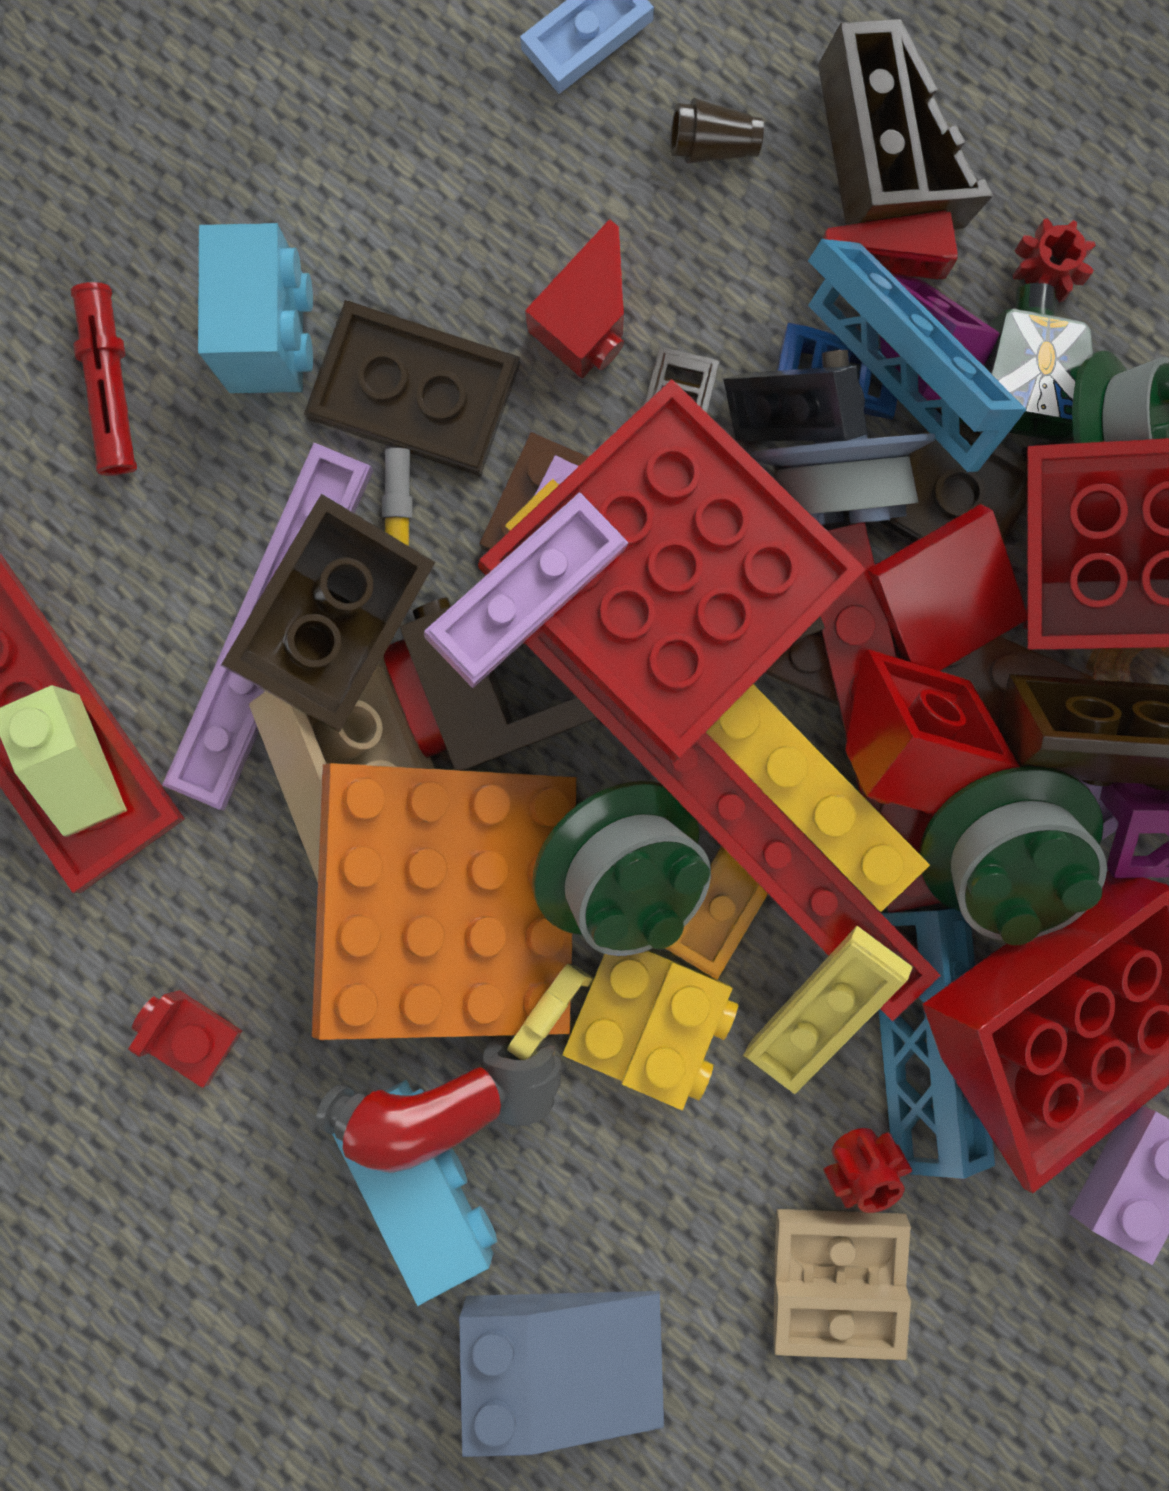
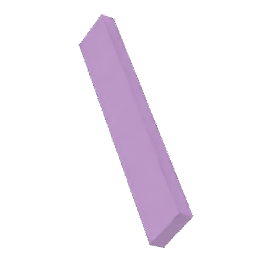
(223, 723)

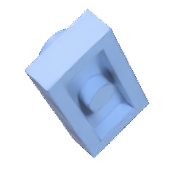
(581, 36)

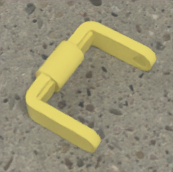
(548, 1011)

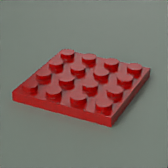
(711, 576)

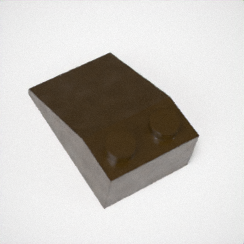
(328, 613)

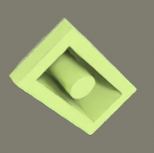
(60, 759)

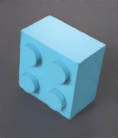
(253, 308)

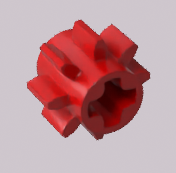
(1066, 245)
(867, 1170)

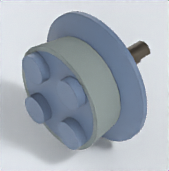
(851, 475)

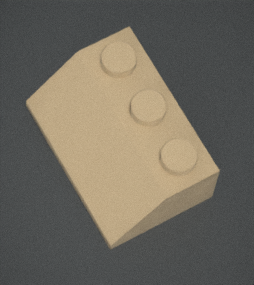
(301, 745)

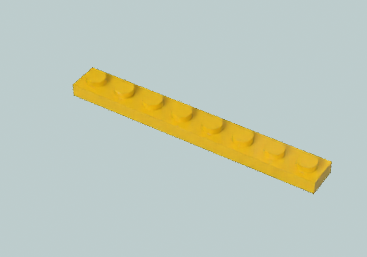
(808, 789)

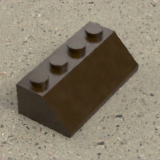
(1089, 728)

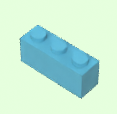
(427, 1220)

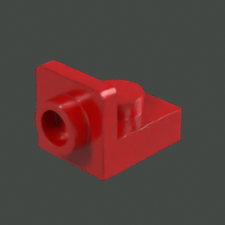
(184, 1036)

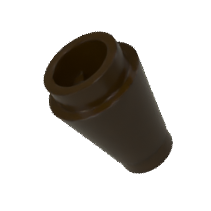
(713, 132)

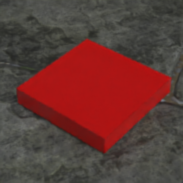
(949, 591)

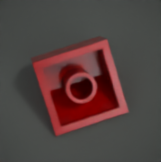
(919, 734)

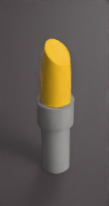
(397, 499)

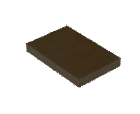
(412, 387)

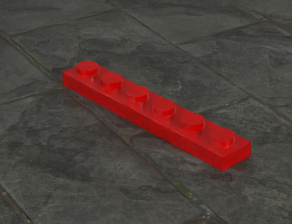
(852, 627)

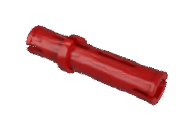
(101, 355)

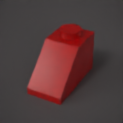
(583, 307)

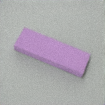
(525, 590)

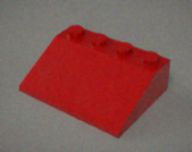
(1098, 545)
(1063, 1030)

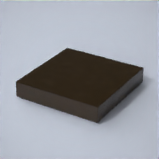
(949, 490)

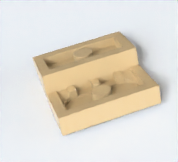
(841, 1284)

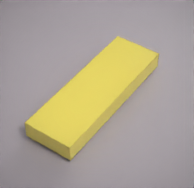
(827, 1009)

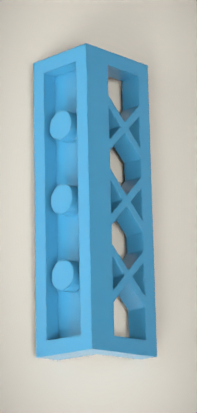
(923, 347)
(961, 1137)

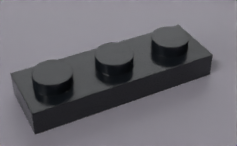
(797, 405)

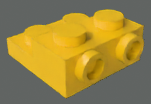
(652, 1025)

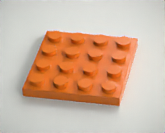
(433, 902)

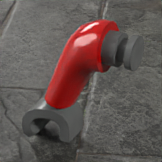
(408, 1130)

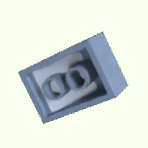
(558, 1370)

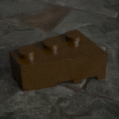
(888, 131)

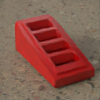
(906, 245)

